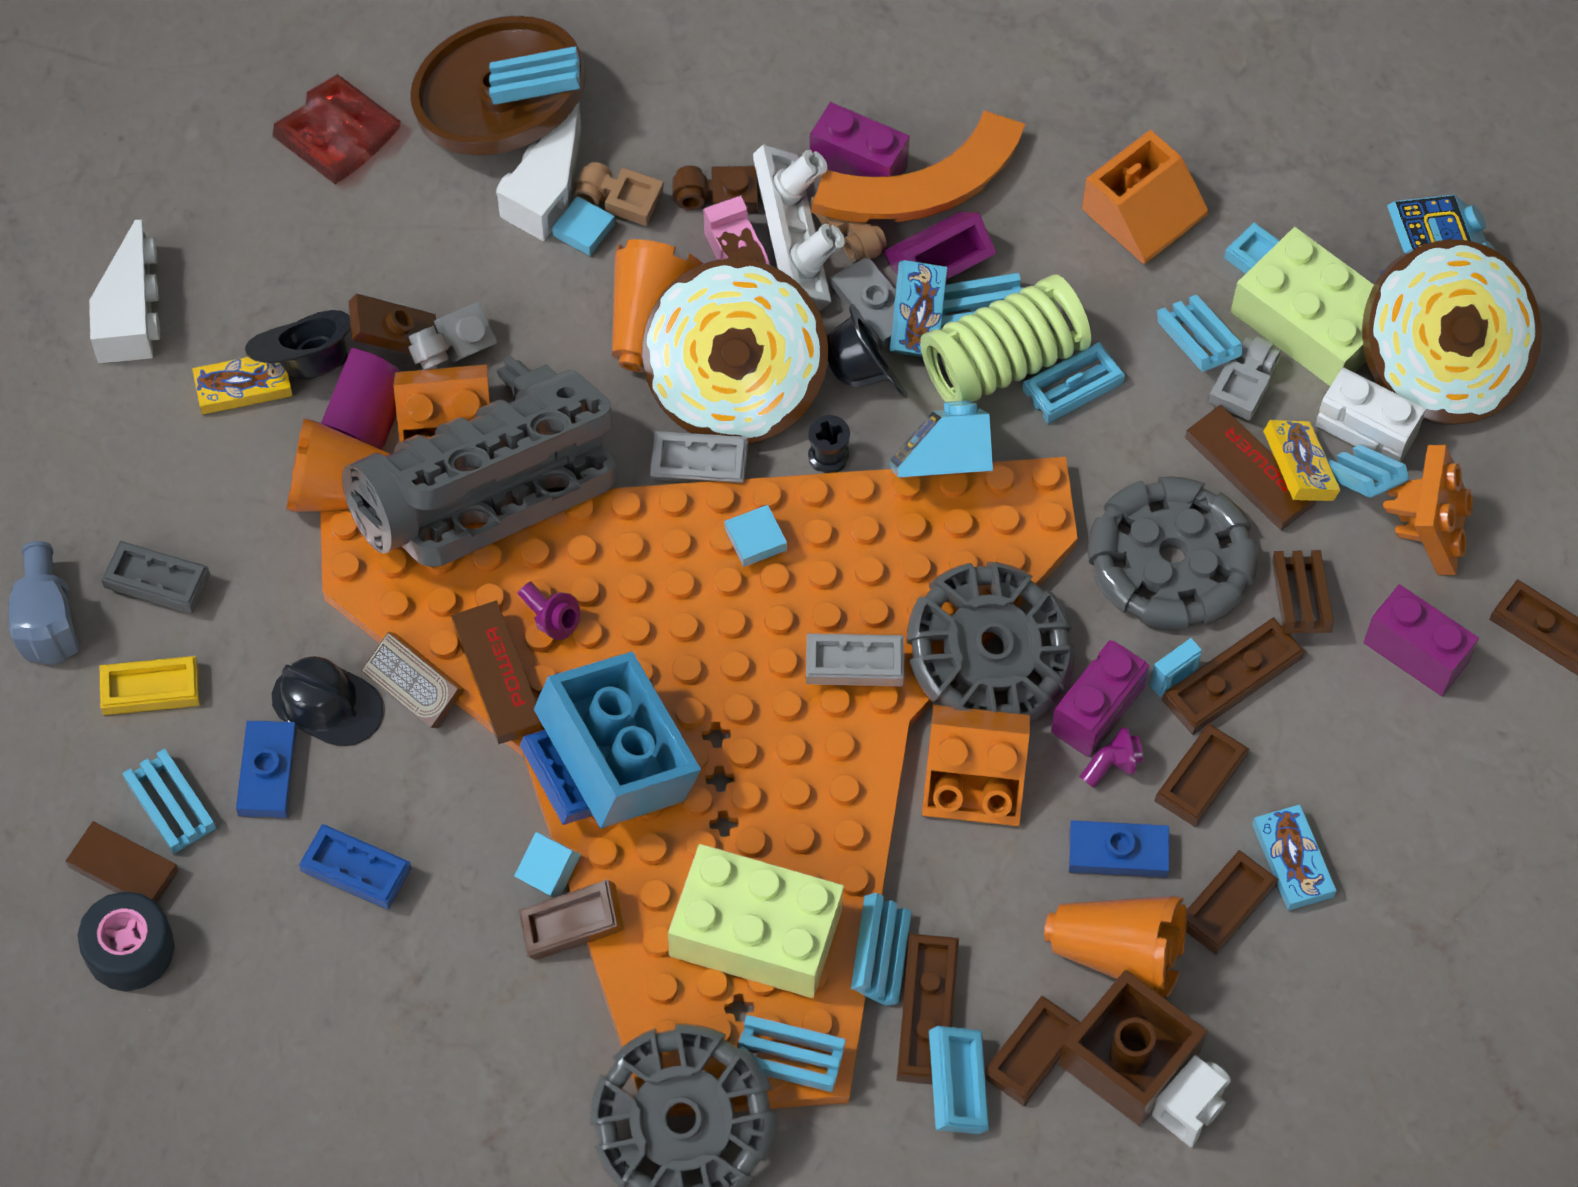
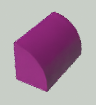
(952, 243)
(363, 399)

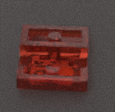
(336, 129)

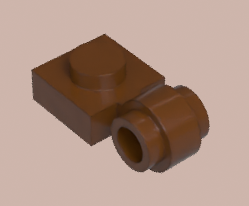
(693, 188)

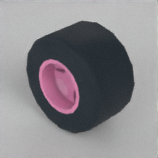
(124, 922)

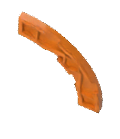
(925, 190)

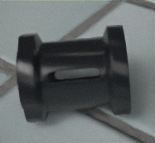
(829, 443)

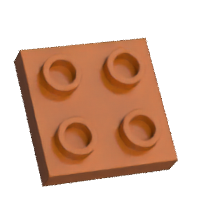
(1435, 509)

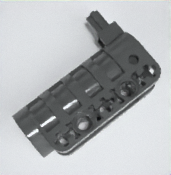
(487, 469)

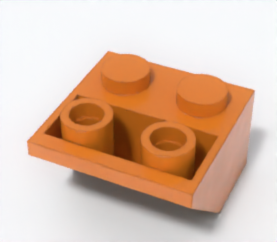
(1144, 197)
(437, 396)
(976, 765)

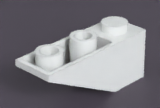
(543, 181)
(121, 304)

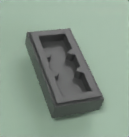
(155, 577)

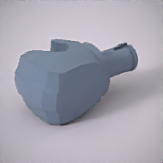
(41, 610)

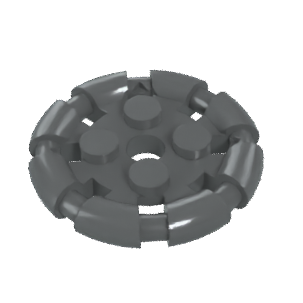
(1179, 528)
(992, 613)
(689, 1085)

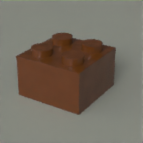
(1131, 1047)

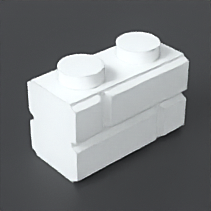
(1369, 415)

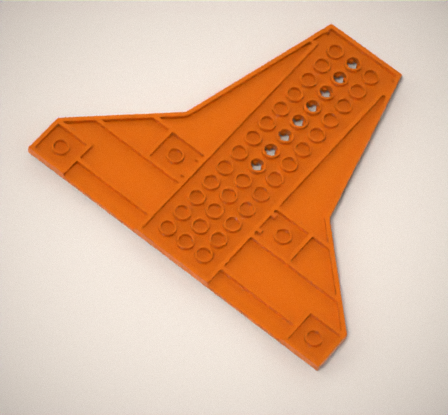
(729, 655)

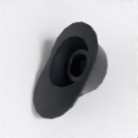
(306, 346)
(855, 354)
(327, 701)

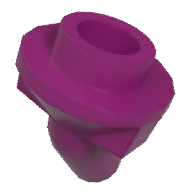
(555, 616)
(1123, 752)

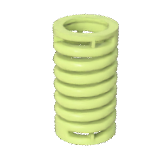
(1006, 340)

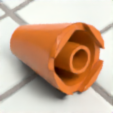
(640, 278)
(320, 465)
(1123, 935)

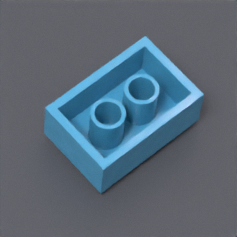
(616, 739)

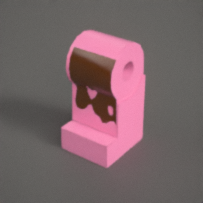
(731, 231)

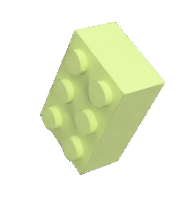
(1306, 305)
(755, 920)

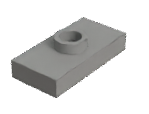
(871, 294)
(698, 458)
(855, 659)

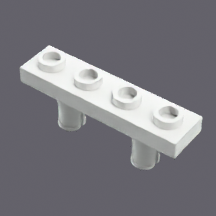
(795, 243)

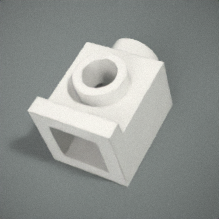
(1192, 1099)

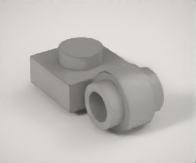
(459, 333)
(1246, 379)

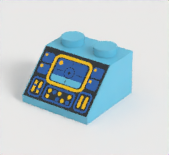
(1436, 219)
(947, 443)

